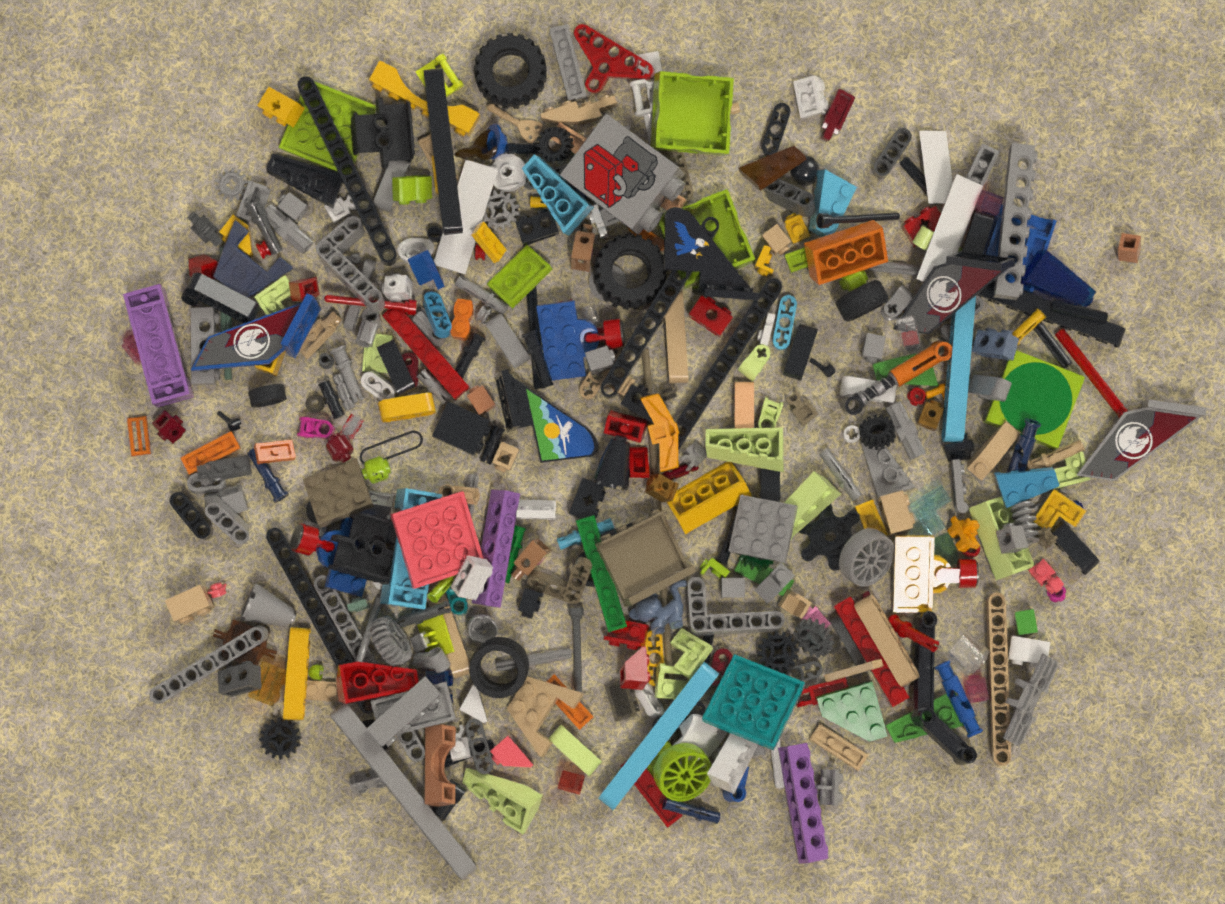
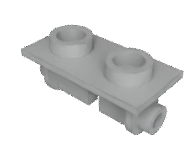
(360, 783)

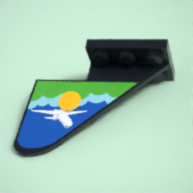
(555, 432)

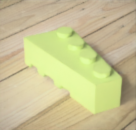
(747, 446)

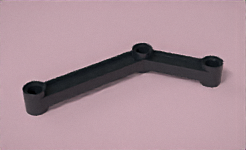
(924, 697)

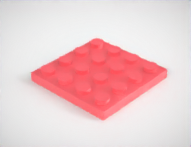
(436, 538)

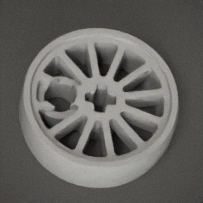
(872, 554)

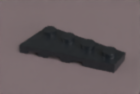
(310, 179)

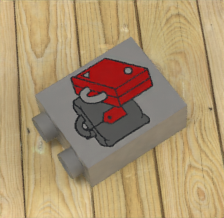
(624, 175)

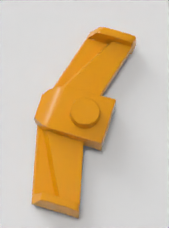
(662, 431)

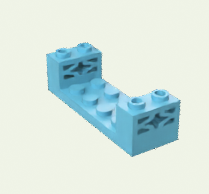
(399, 590)

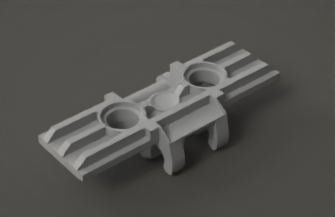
(1031, 693)

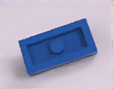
(425, 269)

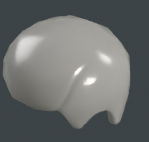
(478, 624)

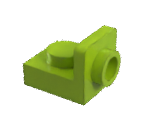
(717, 569)

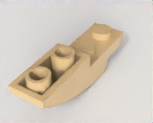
(572, 115)

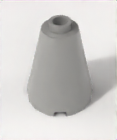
(267, 609)

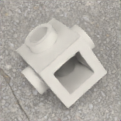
(397, 288)

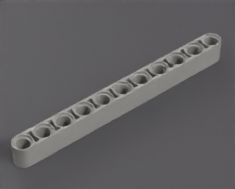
(352, 645)
(403, 791)

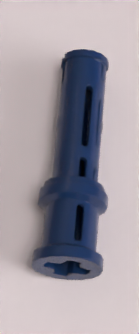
(271, 482)

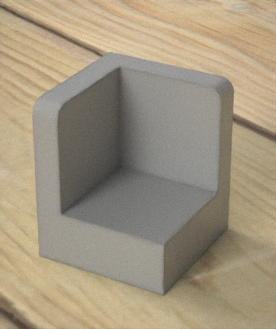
(732, 587)

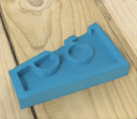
(1023, 485)

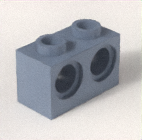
(995, 344)

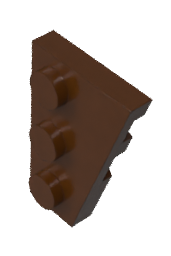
(770, 168)

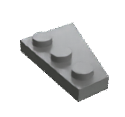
(885, 471)

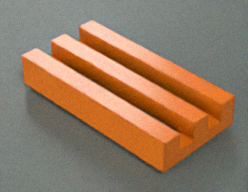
(146, 436)

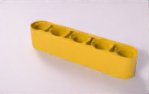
(296, 674)

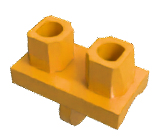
(967, 531)

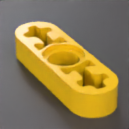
(649, 644)

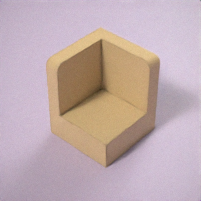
(794, 604)

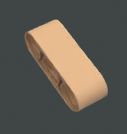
(744, 405)

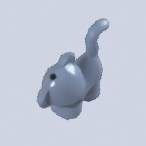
(652, 610)

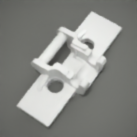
(654, 59)

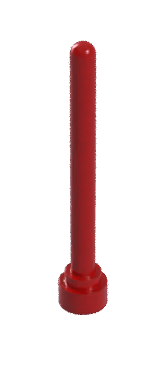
(408, 306)

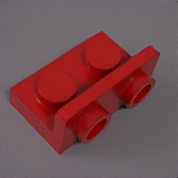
(633, 635)

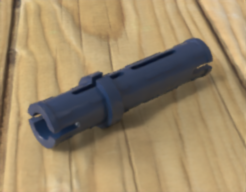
(712, 816)

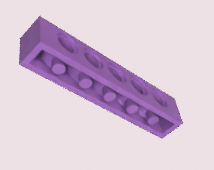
(497, 544)
(798, 811)

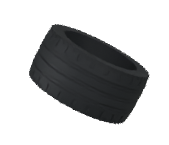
(489, 687)

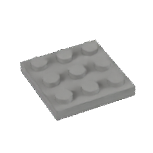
(763, 528)

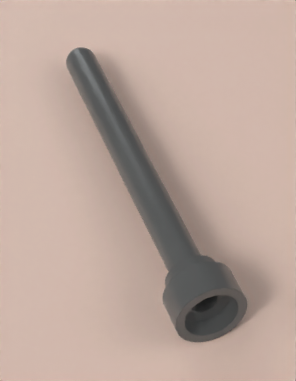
(576, 615)

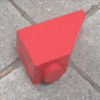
(510, 754)

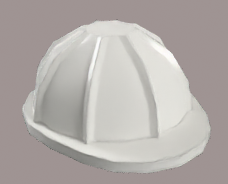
(414, 246)

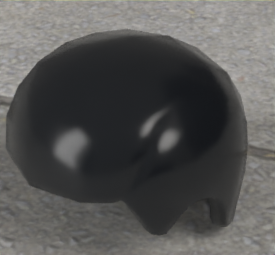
(805, 172)

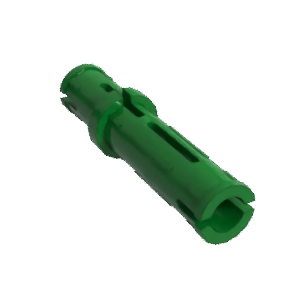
(515, 546)

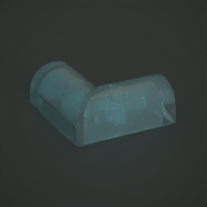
(926, 508)

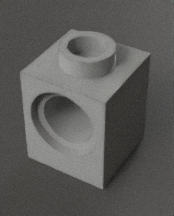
(292, 207)
(873, 347)
(1011, 538)

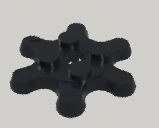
(817, 531)

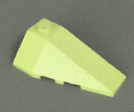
(512, 799)

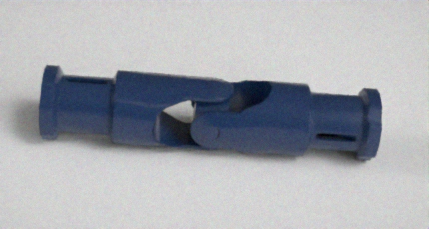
(1026, 442)

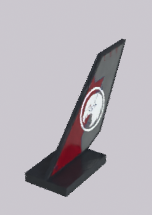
(953, 286)

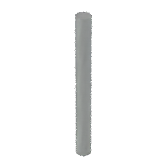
(366, 638)

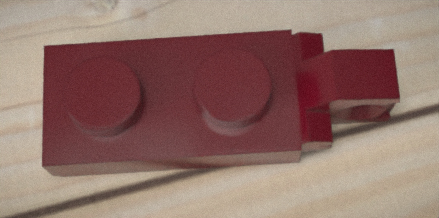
(836, 114)

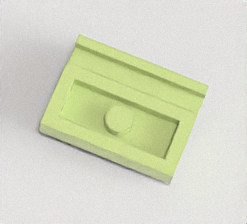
(371, 356)

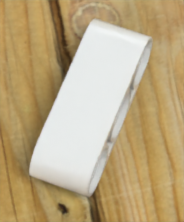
(852, 384)

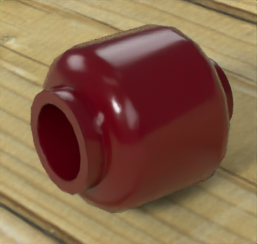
(339, 447)

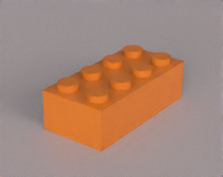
(846, 252)

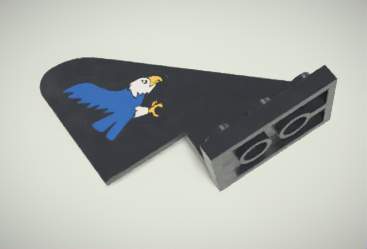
(692, 249)

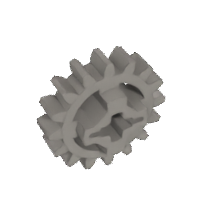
(509, 217)

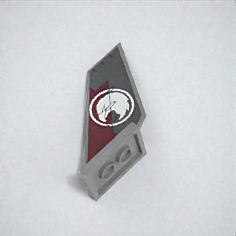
(1138, 436)

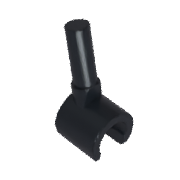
(828, 371)
(233, 425)

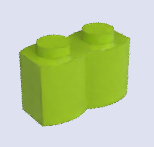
(412, 188)

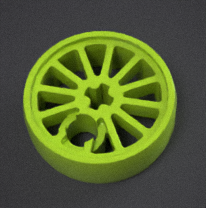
(682, 772)

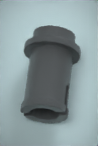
(327, 365)

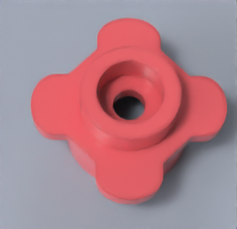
(217, 590)

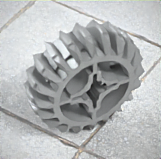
(390, 641)

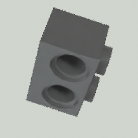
(239, 679)

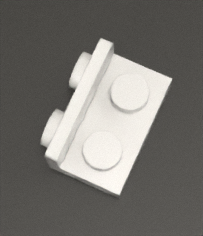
(810, 96)
(536, 509)

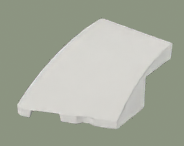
(700, 734)

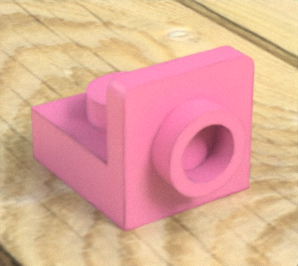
(816, 614)

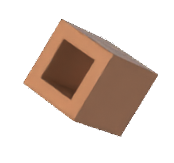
(1129, 248)
(480, 400)

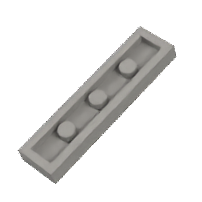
(568, 63)

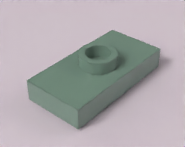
(358, 605)

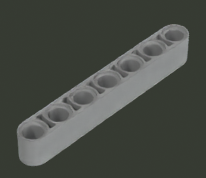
(200, 668)

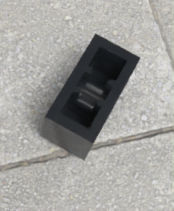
(586, 489)

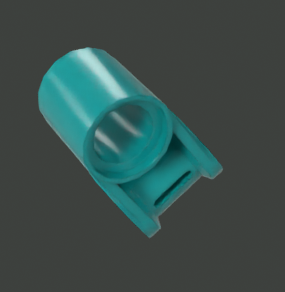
(453, 599)

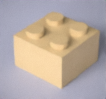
(896, 513)
(190, 604)

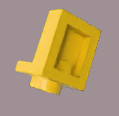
(796, 228)
(764, 258)

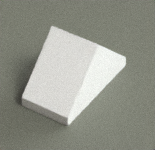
(473, 705)

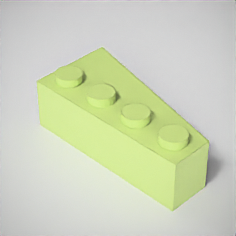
(811, 499)

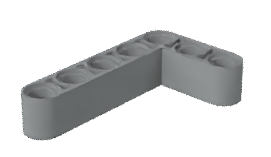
(346, 268)
(725, 619)

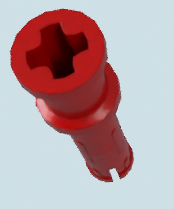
(905, 630)

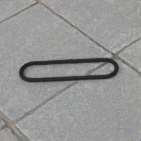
(391, 439)

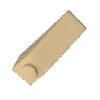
(992, 450)

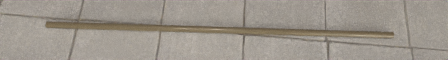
(657, 505)

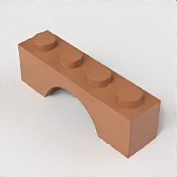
(438, 743)

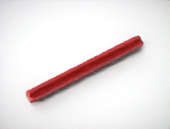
(1091, 372)

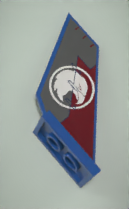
(260, 339)

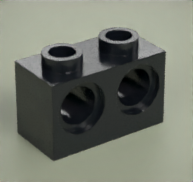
(538, 233)
(638, 408)

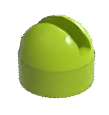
(314, 671)

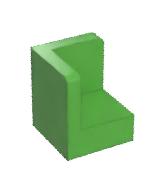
(1025, 622)

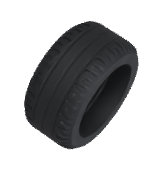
(862, 300)

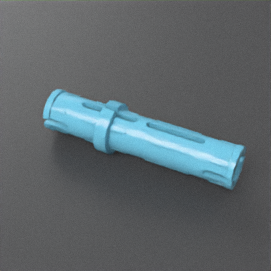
(574, 537)

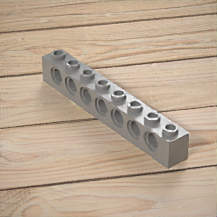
(1017, 153)

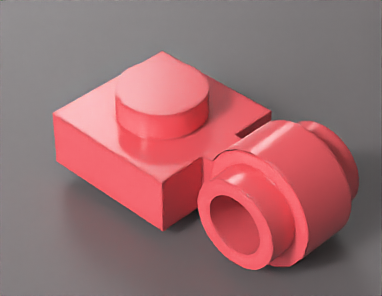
(1043, 573)

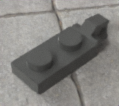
(225, 468)

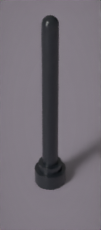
(825, 220)

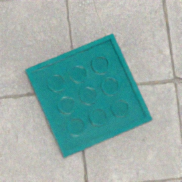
(753, 702)

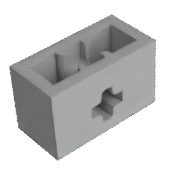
(600, 360)

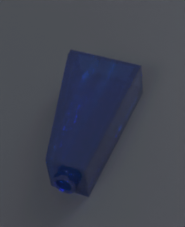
(1056, 280)

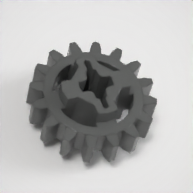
(205, 229)
(814, 637)

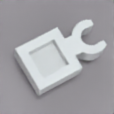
(340, 210)
(595, 217)
(764, 335)
(462, 747)

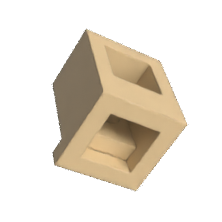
(626, 385)
(510, 451)

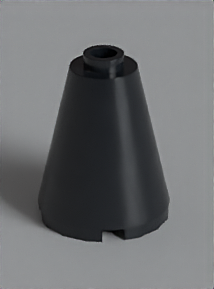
(614, 464)

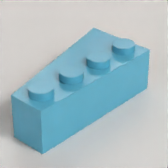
(562, 200)

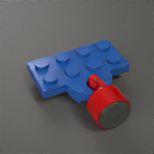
(569, 338)
(307, 540)

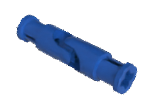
(964, 710)

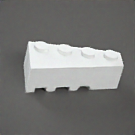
(731, 763)

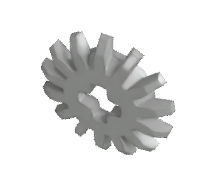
(227, 190)

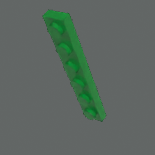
(602, 581)

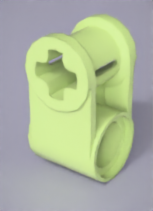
(752, 364)
(770, 412)

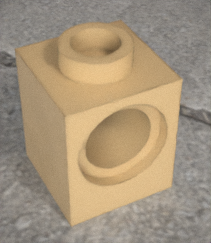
(776, 240)

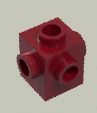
(169, 427)

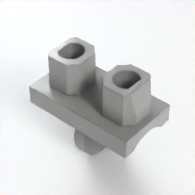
(830, 787)

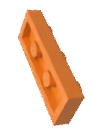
(211, 451)
(580, 715)

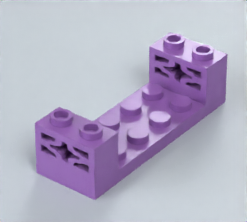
(157, 346)

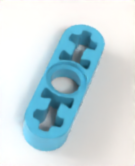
(792, 309)

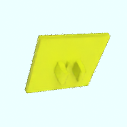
(437, 634)

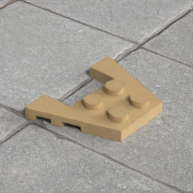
(533, 705)

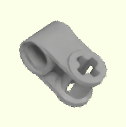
(898, 301)

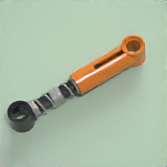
(898, 376)

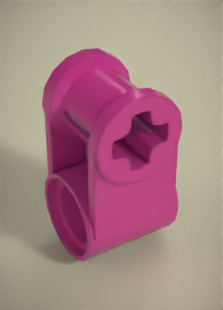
(312, 428)

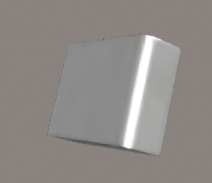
(419, 642)

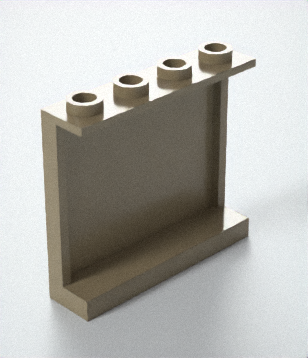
(643, 558)

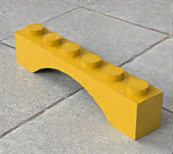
(387, 79)

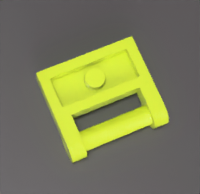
(441, 59)

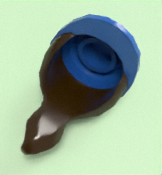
(487, 145)

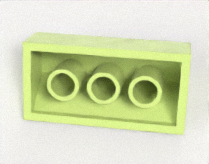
(991, 518)

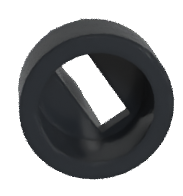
(434, 230)

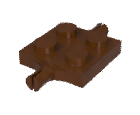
(255, 654)

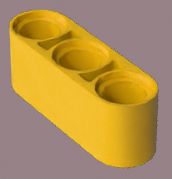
(406, 407)

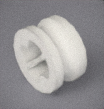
(856, 430)

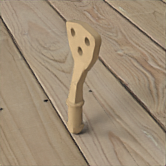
(520, 124)

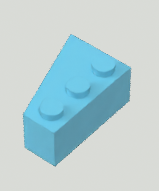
(831, 197)

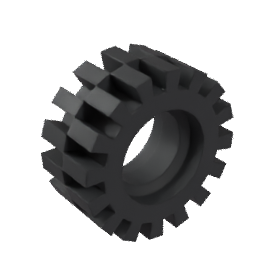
(565, 144)
(875, 424)

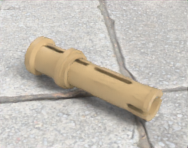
(1046, 460)

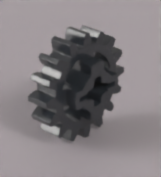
(772, 646)
(280, 747)

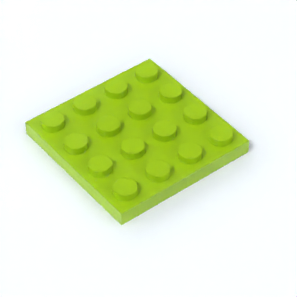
(304, 137)

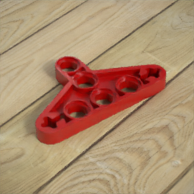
(616, 64)

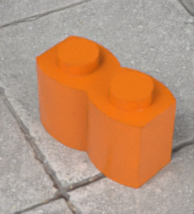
(461, 323)

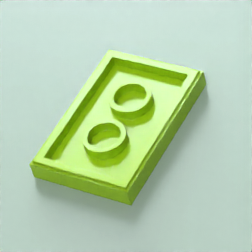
(519, 276)

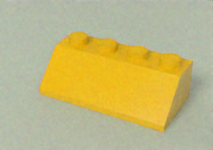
(708, 497)

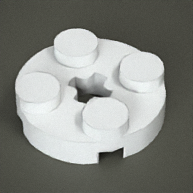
(516, 178)

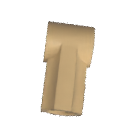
(471, 494)

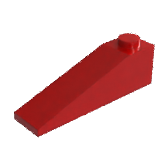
(366, 681)

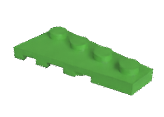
(904, 729)

